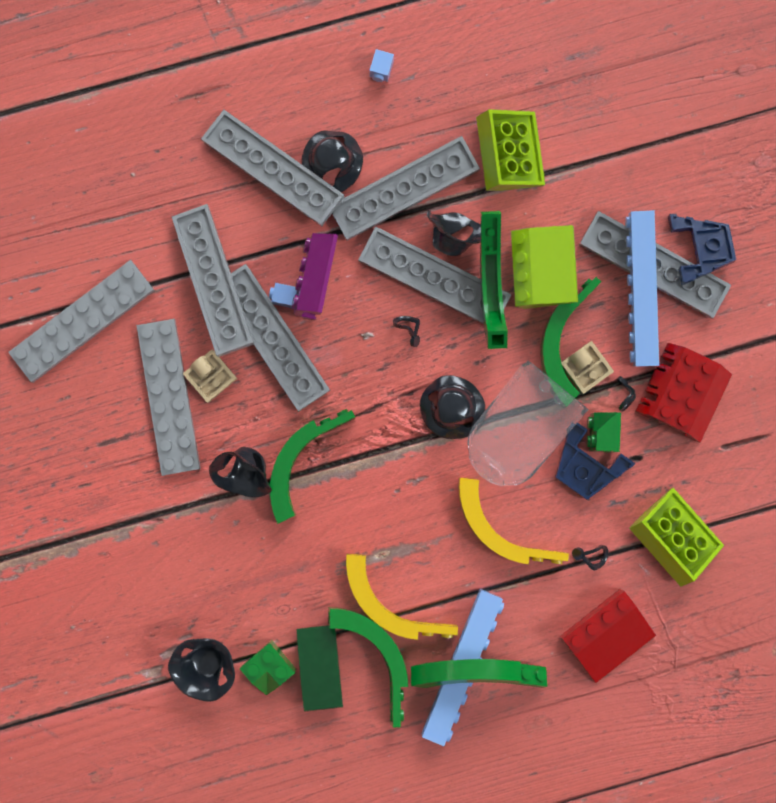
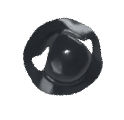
(327, 153)
(448, 224)
(456, 402)
(246, 476)
(200, 669)

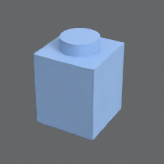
(381, 65)
(282, 294)

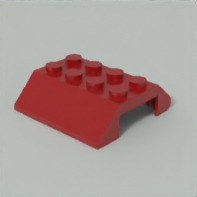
(685, 391)

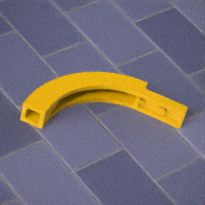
(476, 520)
(382, 616)

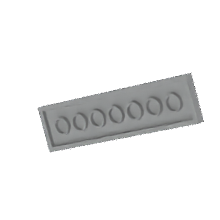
(272, 168)
(405, 188)
(608, 240)
(425, 273)
(212, 280)
(81, 321)
(277, 343)
(168, 397)

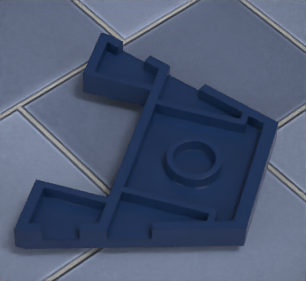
(711, 244)
(582, 471)

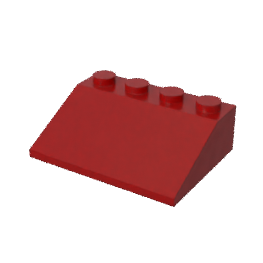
(608, 635)

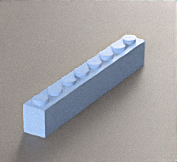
(643, 288)
(470, 646)

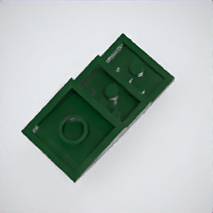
(319, 668)

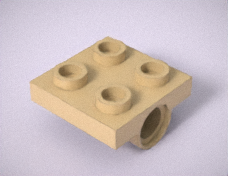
(587, 367)
(209, 376)

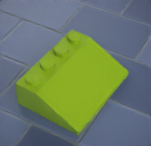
(510, 150)
(544, 266)
(677, 537)

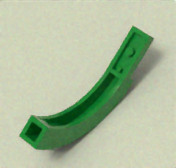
(490, 276)
(551, 336)
(282, 468)
(349, 620)
(476, 671)

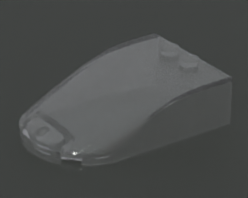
(522, 427)

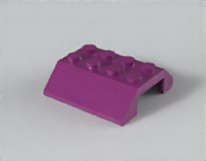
(315, 275)

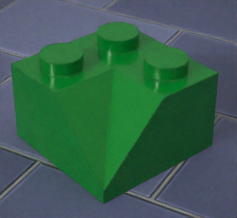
(604, 432)
(268, 668)

